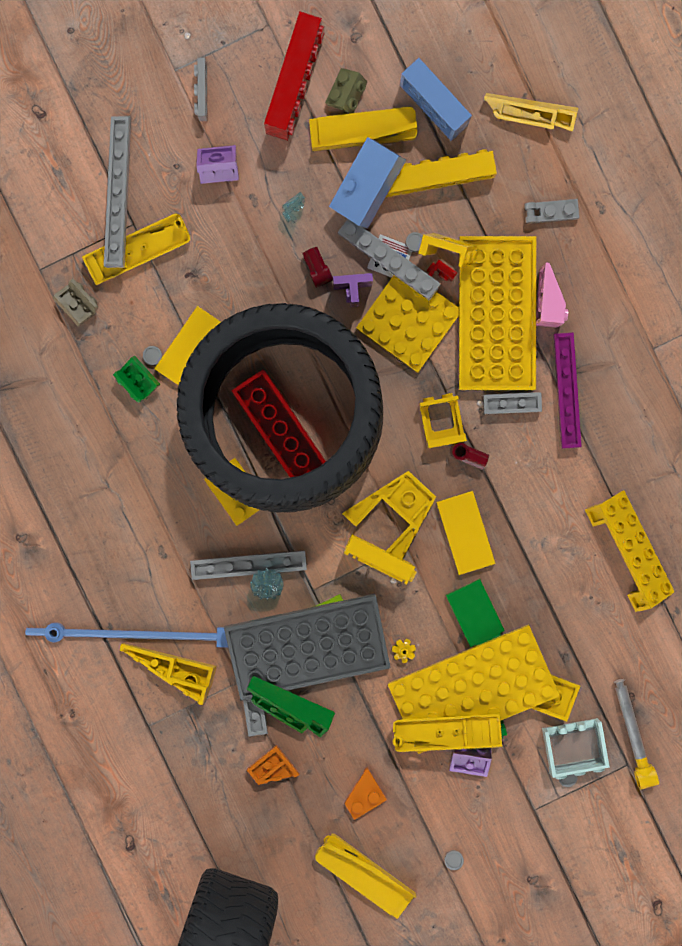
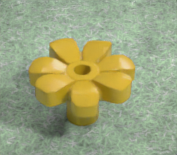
(401, 647)

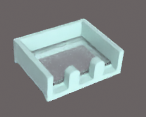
(575, 748)

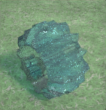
(267, 584)

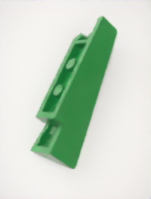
(290, 708)

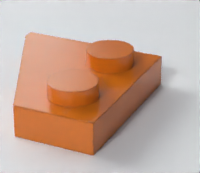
(272, 767)
(365, 795)

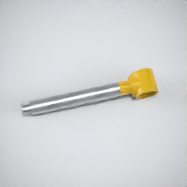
(644, 772)

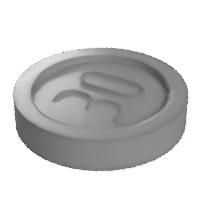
(413, 241)
(152, 355)
(569, 781)
(454, 860)

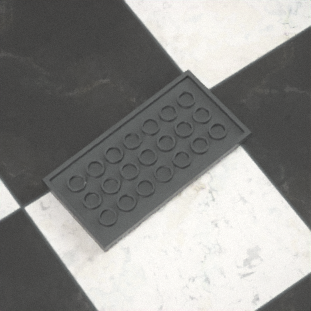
(309, 645)

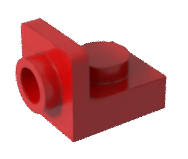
(445, 272)

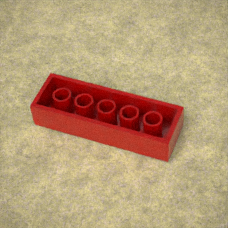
(294, 76)
(278, 425)

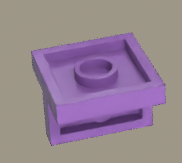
(217, 164)
(351, 284)

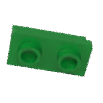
(136, 379)

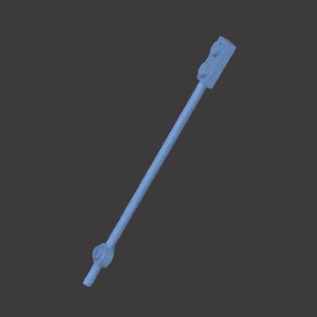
(220, 636)

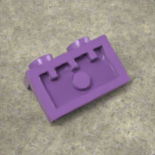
(471, 761)

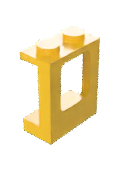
(432, 241)
(447, 436)

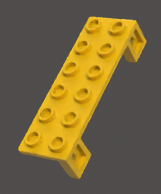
(635, 550)

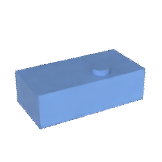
(435, 99)
(367, 183)

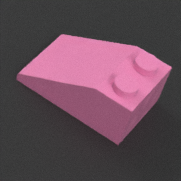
(550, 301)

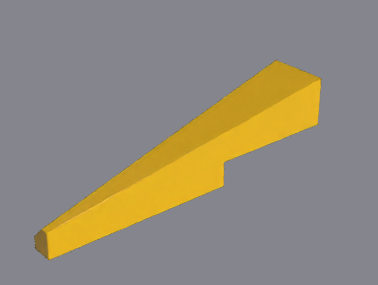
(185, 674)

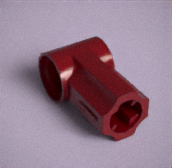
(318, 270)
(471, 456)

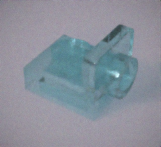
(293, 204)

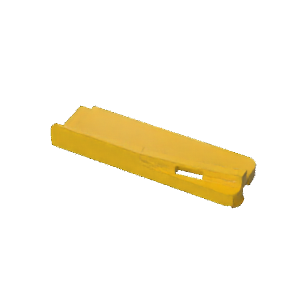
(354, 128)
(141, 247)
(447, 733)
(364, 875)

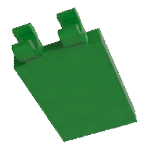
(475, 613)

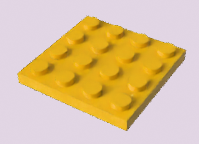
(408, 322)

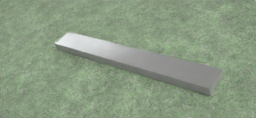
(117, 192)

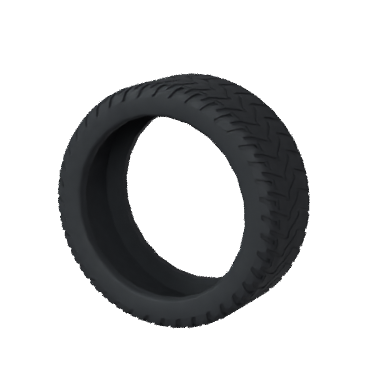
(231, 343)
(230, 912)

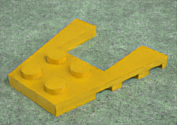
(407, 498)

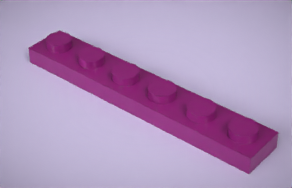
(567, 390)

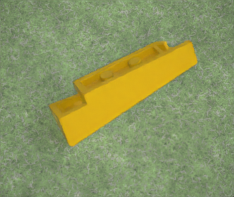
(532, 112)

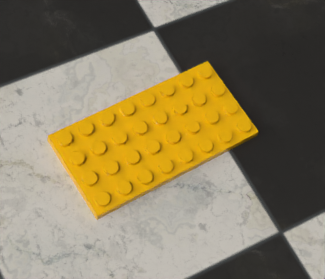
(498, 314)
(484, 680)

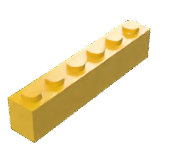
(444, 172)

